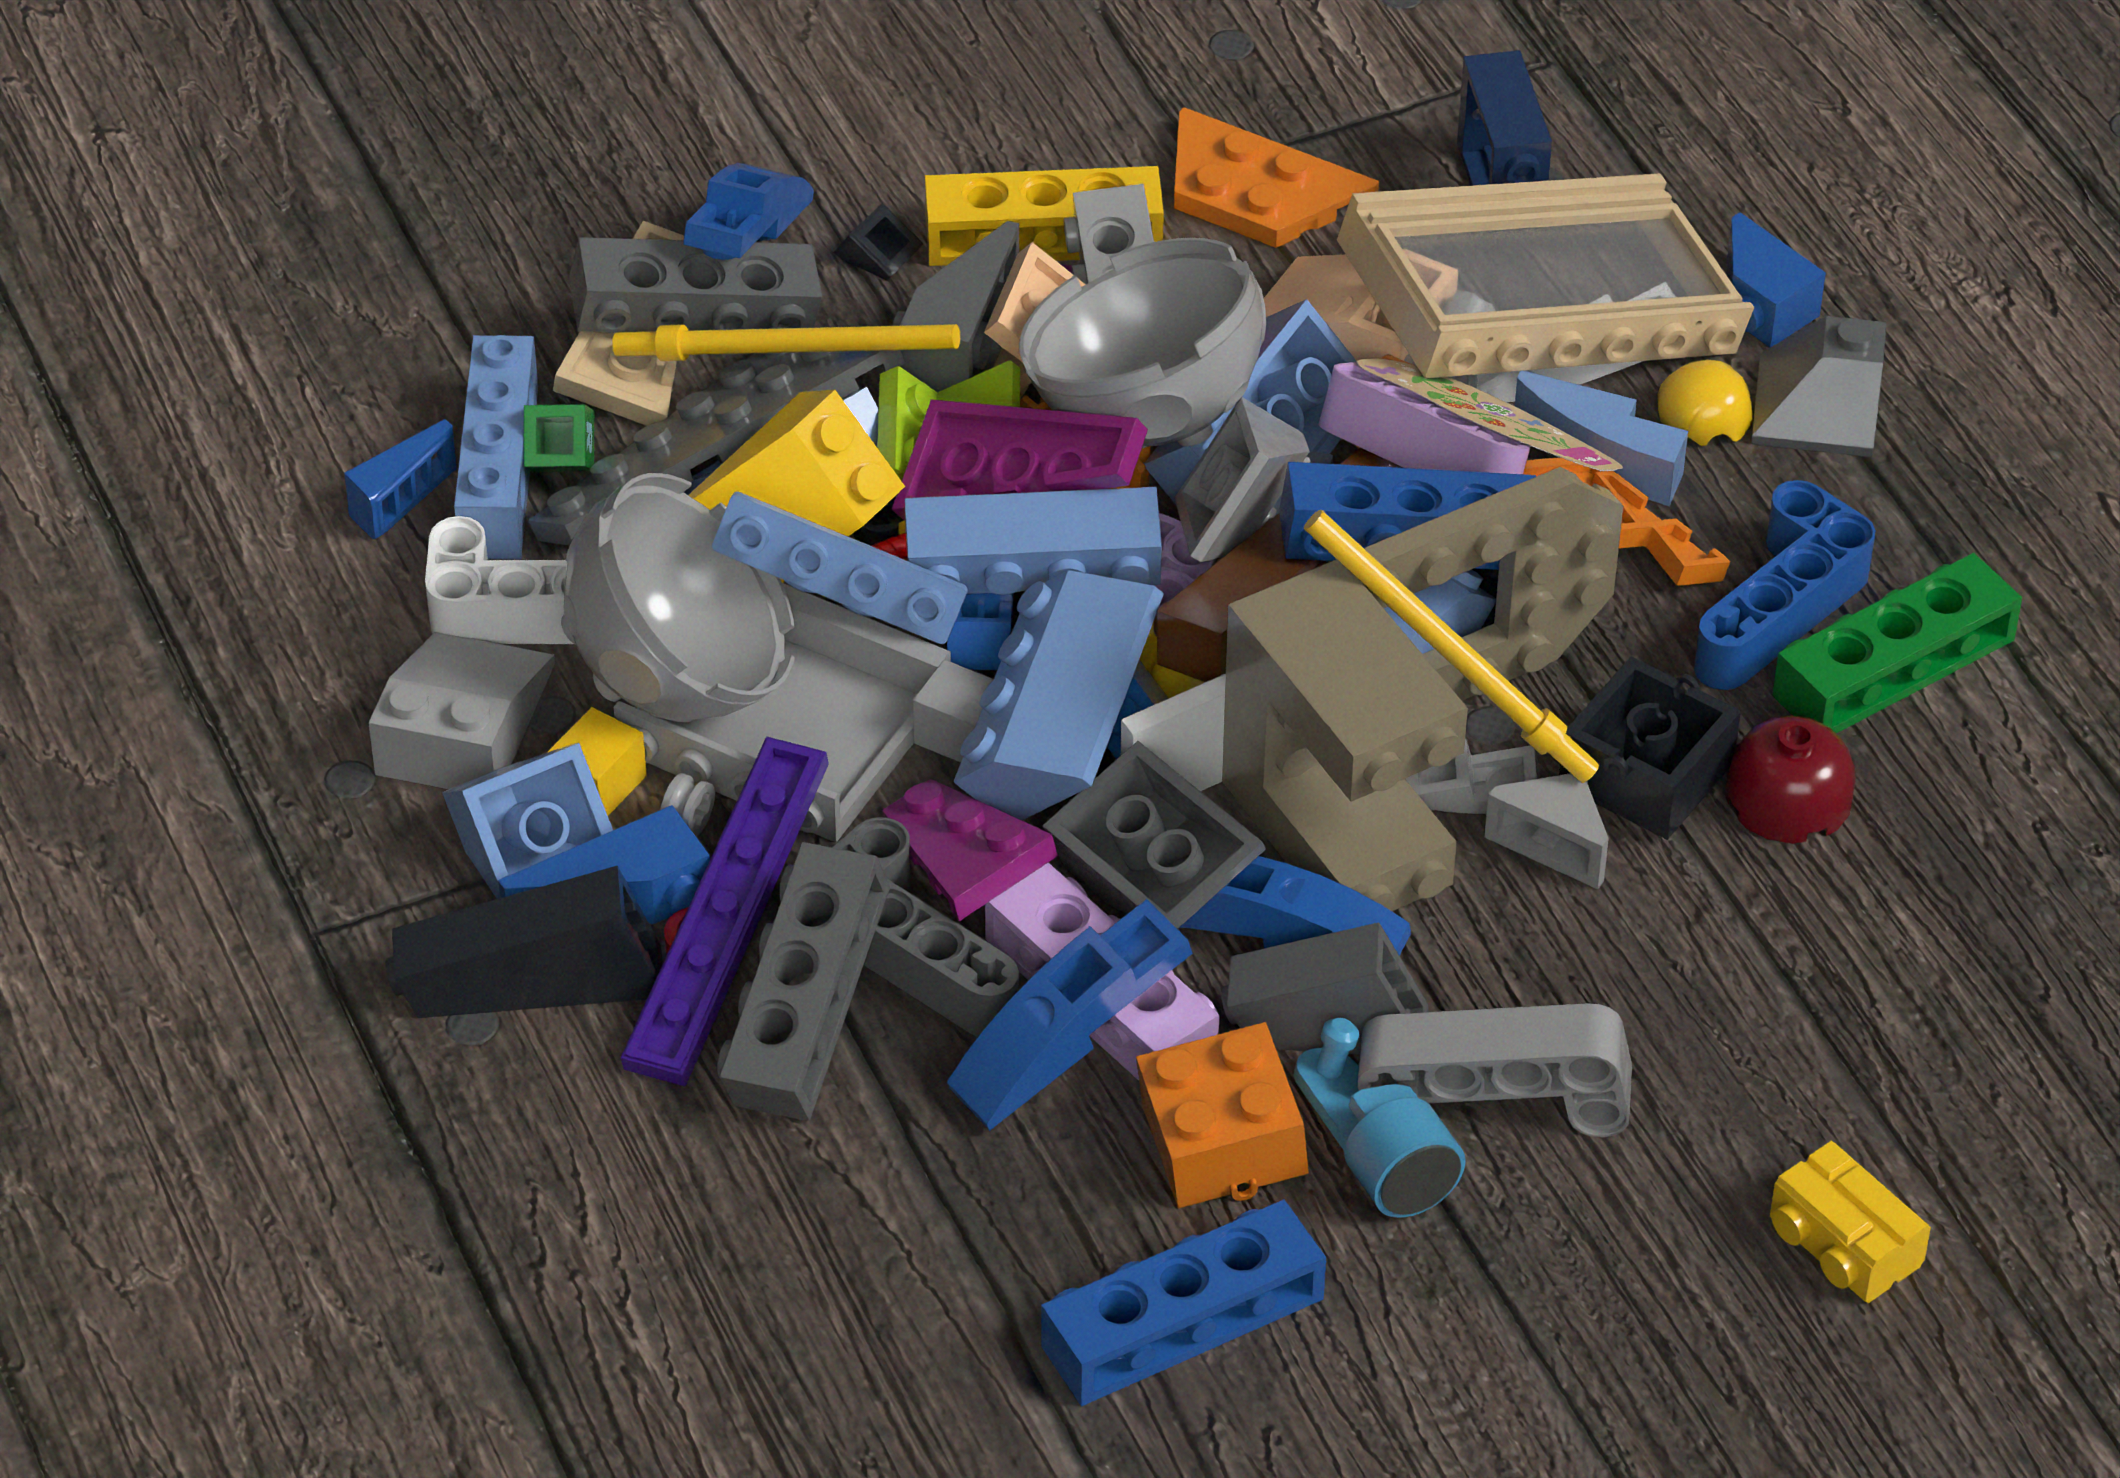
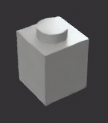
(948, 709)

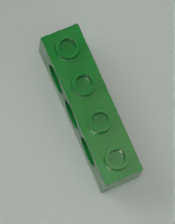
(1898, 644)

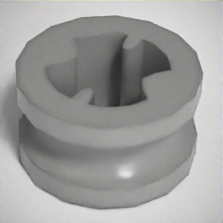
(690, 800)

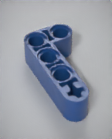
(1817, 566)

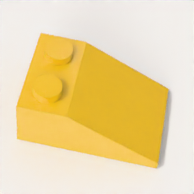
(809, 463)

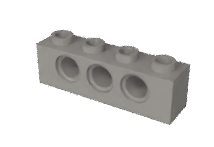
(1104, 225)

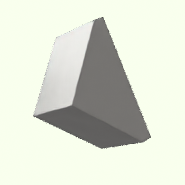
(1552, 824)

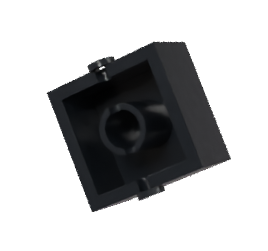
(1654, 745)

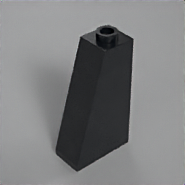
(529, 951)

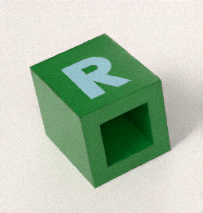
(558, 438)

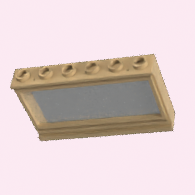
(1541, 275)

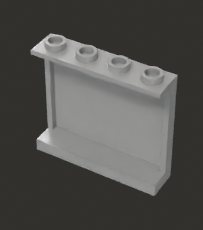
(843, 696)

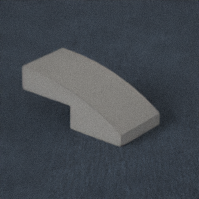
(1469, 778)

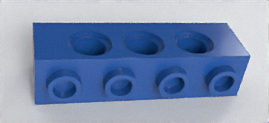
(1376, 501)
(1182, 1301)

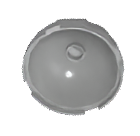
(1152, 339)
(666, 612)

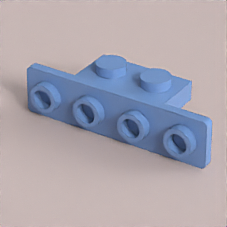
(839, 568)

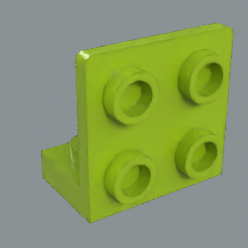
(906, 401)

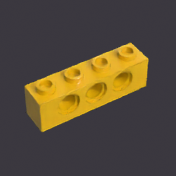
(973, 205)

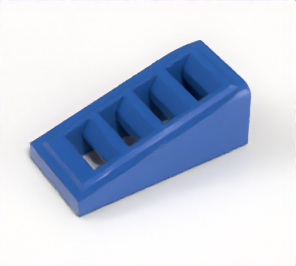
(399, 478)

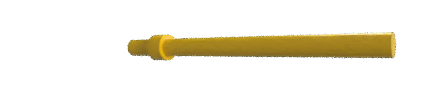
(677, 342)
(1540, 727)

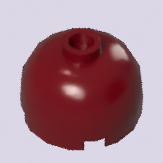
(1791, 779)

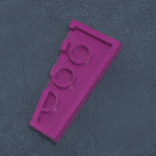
(1017, 451)

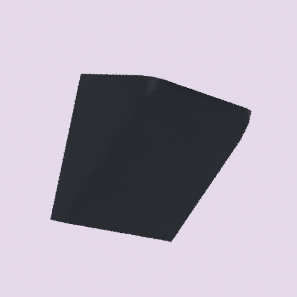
(879, 244)

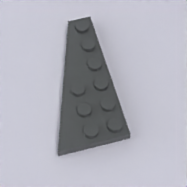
(709, 425)

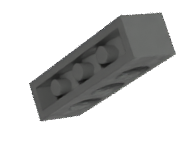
(663, 282)
(790, 1074)

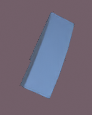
(1606, 421)

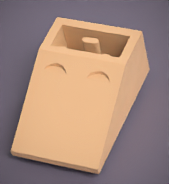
(1341, 301)

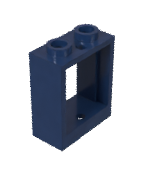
(1509, 134)

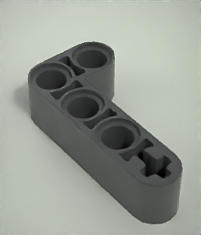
(924, 948)

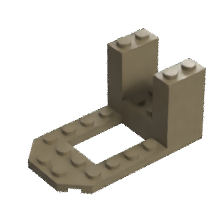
(1343, 707)

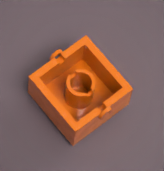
(1222, 1115)

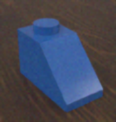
(1774, 279)

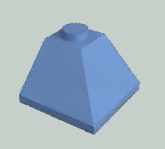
(527, 812)

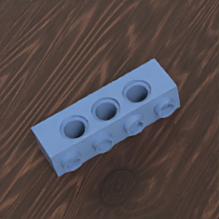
(491, 462)

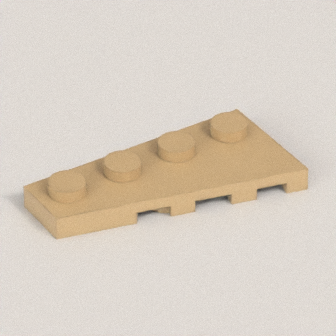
(619, 384)

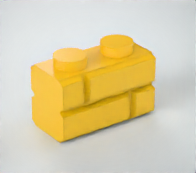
(1848, 1222)

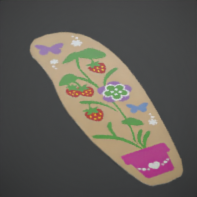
(1490, 413)

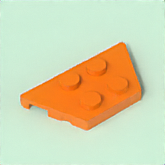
(1257, 182)

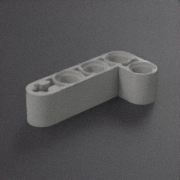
(1508, 1055)

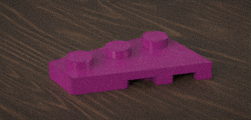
(968, 845)

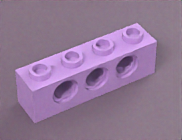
(1050, 911)

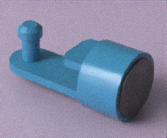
(1386, 1131)

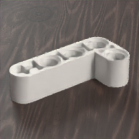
(491, 597)

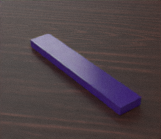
(724, 911)

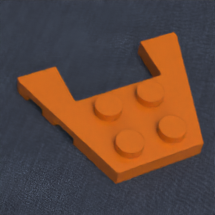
(1640, 527)

